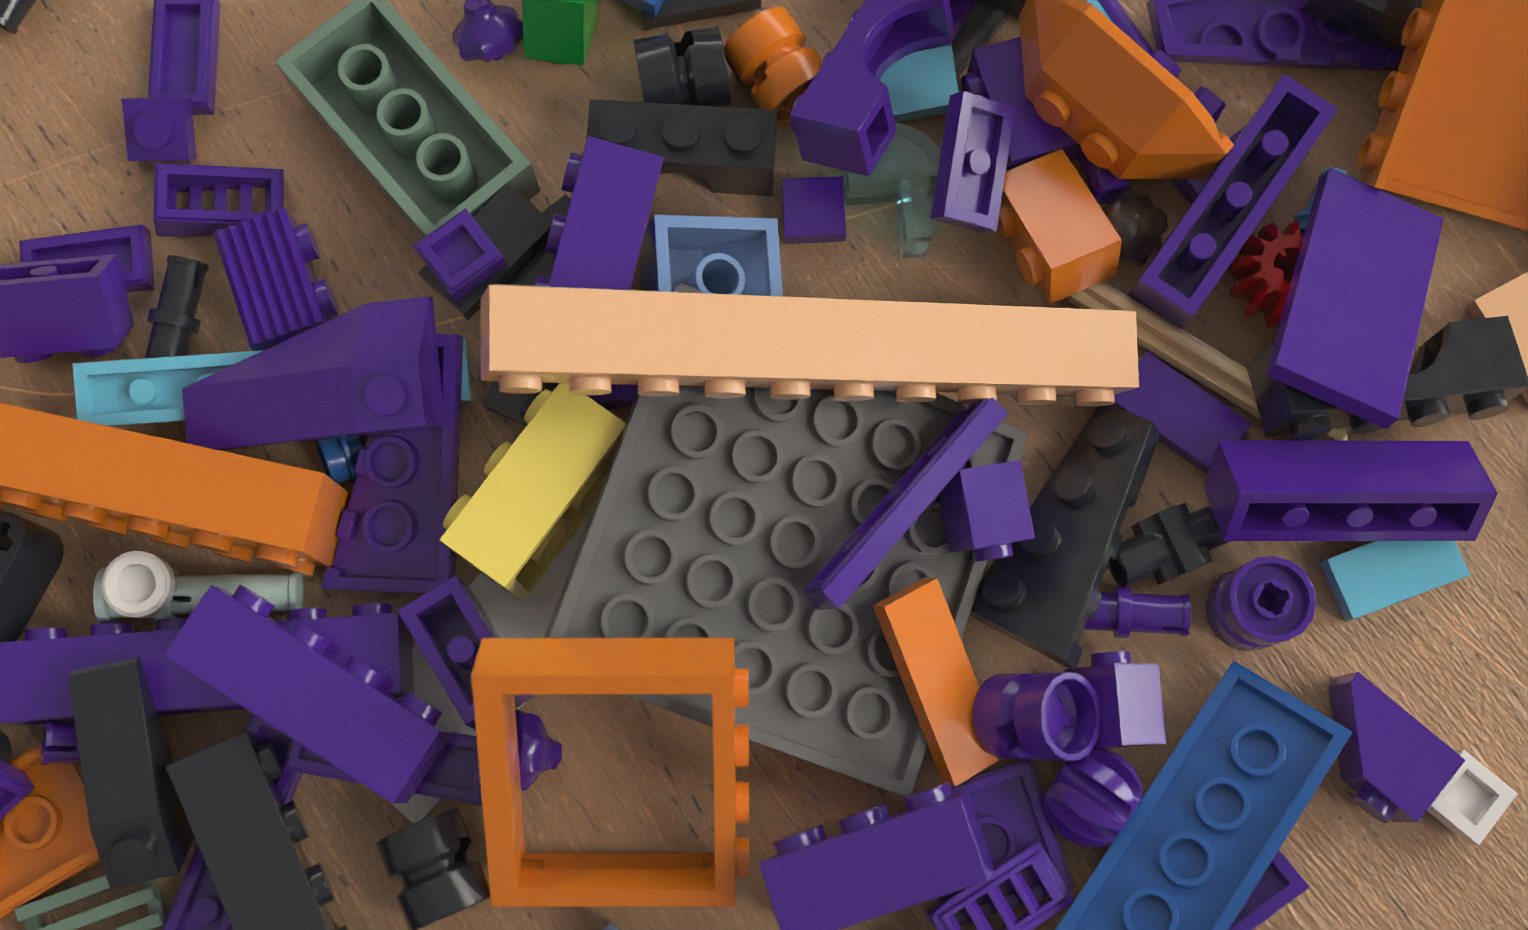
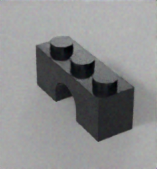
(716, 143)

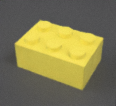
(535, 491)

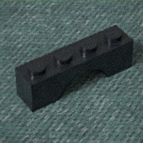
(1459, 370)

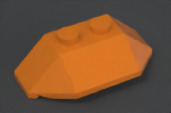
(1113, 95)

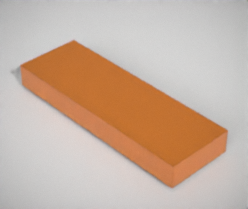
(935, 677)

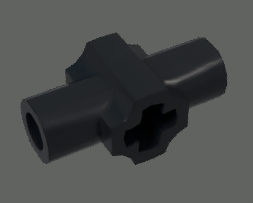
(1167, 545)

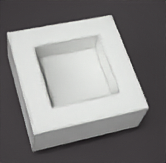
(1472, 801)

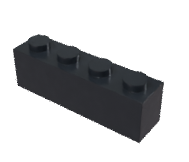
(252, 837)

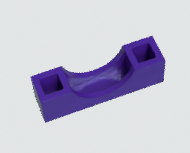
(846, 109)

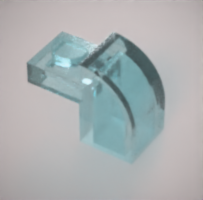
(908, 178)

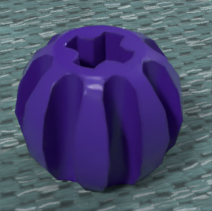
(1093, 798)

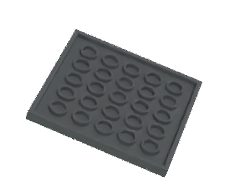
(722, 523)

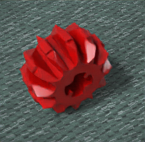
(1259, 271)

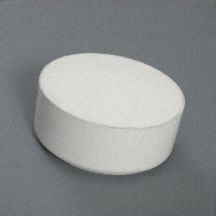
(138, 584)

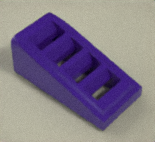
(194, 179)
(942, 911)

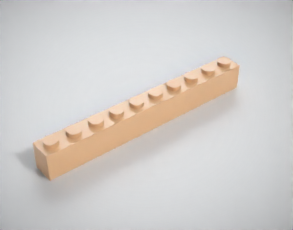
(801, 346)

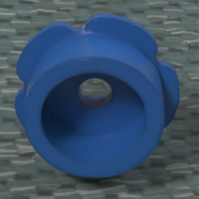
(339, 457)

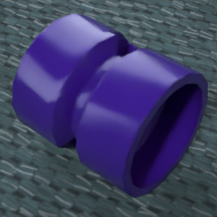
(1261, 604)
(1037, 716)

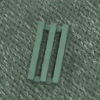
(150, 894)

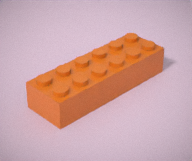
(169, 491)

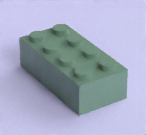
(403, 116)

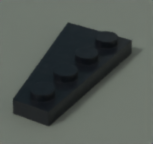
(1054, 579)

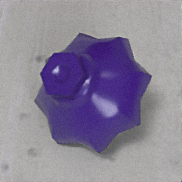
(487, 31)
(535, 748)

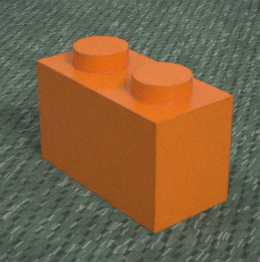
(1057, 228)

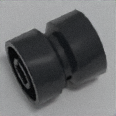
(684, 70)
(433, 869)

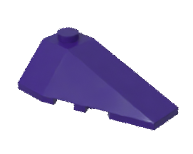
(337, 380)

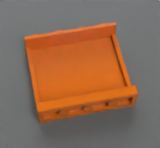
(1457, 111)

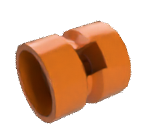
(772, 58)

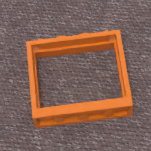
(608, 667)

